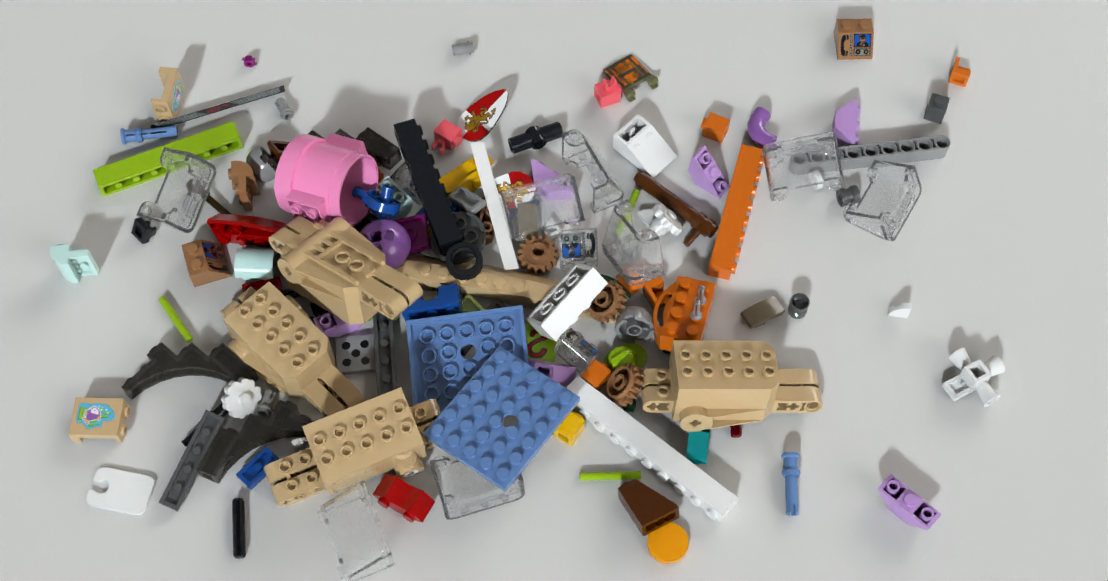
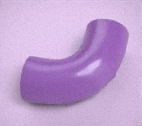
(757, 129)

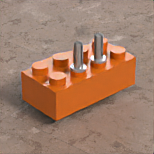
(685, 312)

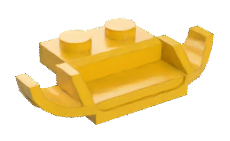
(463, 175)

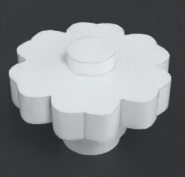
(665, 221)
(241, 397)

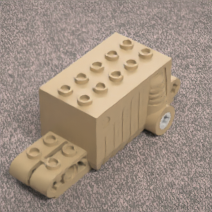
(355, 447)

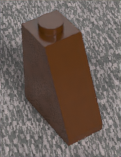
(646, 507)

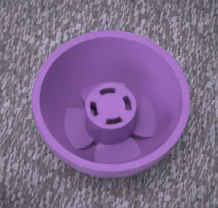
(390, 239)

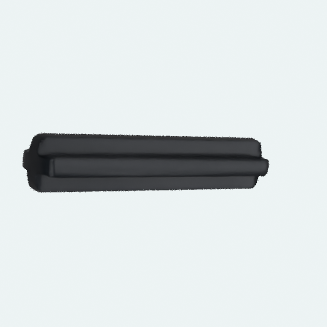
(238, 518)

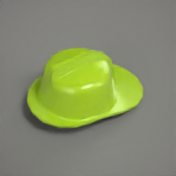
(624, 354)

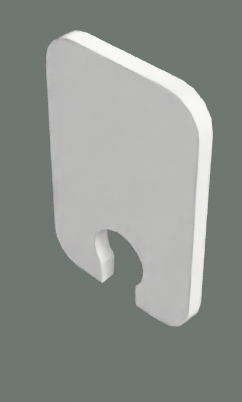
(126, 491)

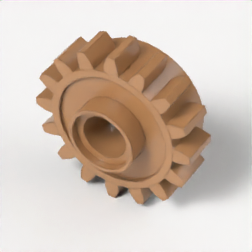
(538, 264)
(608, 302)
(625, 384)

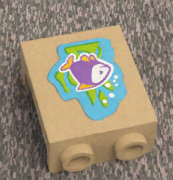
(174, 90)
(99, 419)

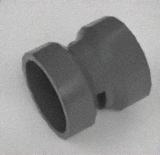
(847, 196)
(796, 302)

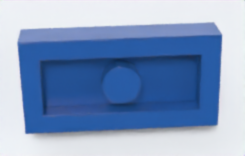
(254, 471)

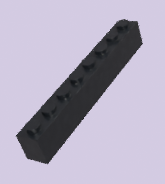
(427, 185)

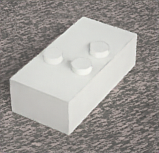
(566, 301)

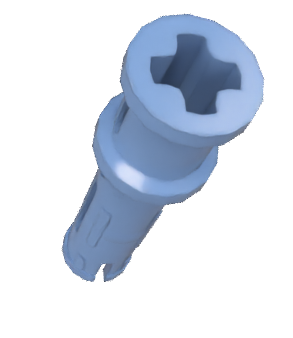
(138, 132)
(791, 476)

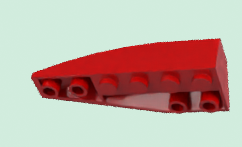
(243, 229)

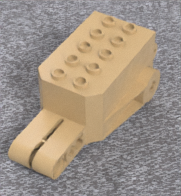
(341, 270)
(287, 349)
(727, 385)

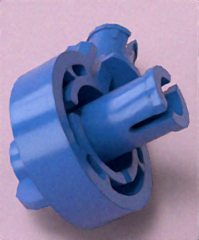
(381, 205)

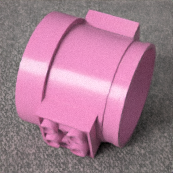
(319, 177)

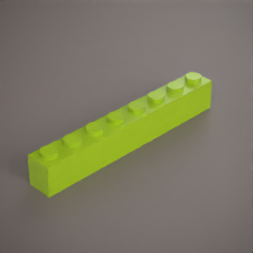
(147, 165)

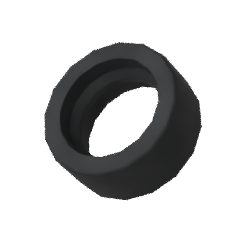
(460, 248)

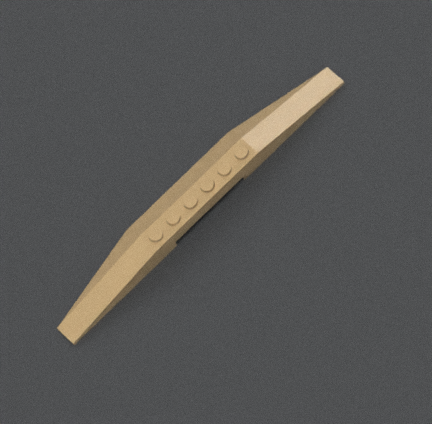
(491, 282)

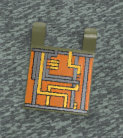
(630, 73)

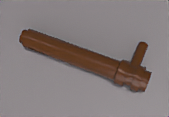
(705, 226)

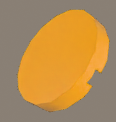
(668, 543)

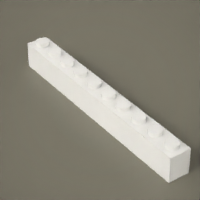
(652, 451)

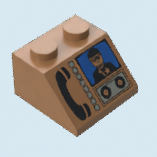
(853, 39)
(205, 262)

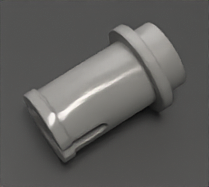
(463, 48)
(285, 111)
(266, 404)

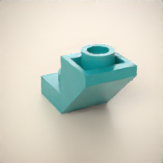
(698, 446)

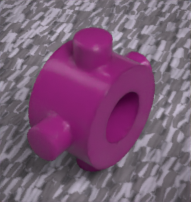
(249, 61)

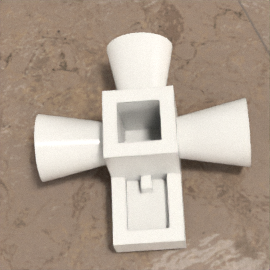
(973, 377)

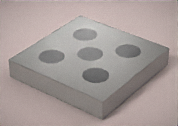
(355, 354)

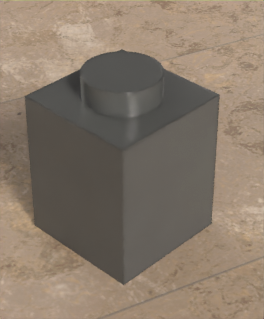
(936, 108)

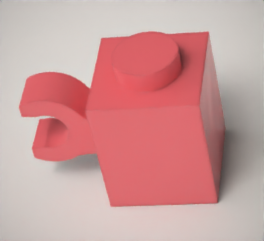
(608, 92)
(446, 136)

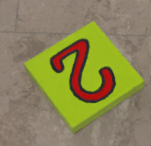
(539, 346)

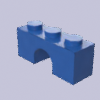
(446, 303)

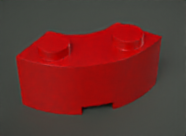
(403, 498)

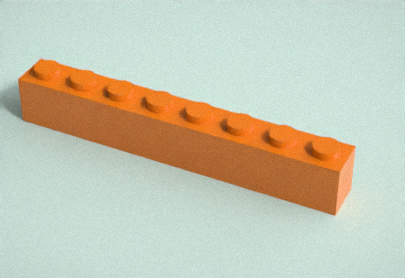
(735, 212)

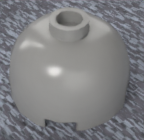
(261, 164)
(634, 324)

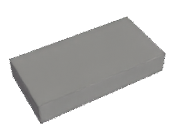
(467, 200)

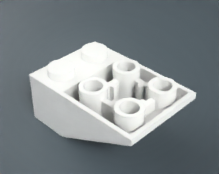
(643, 146)

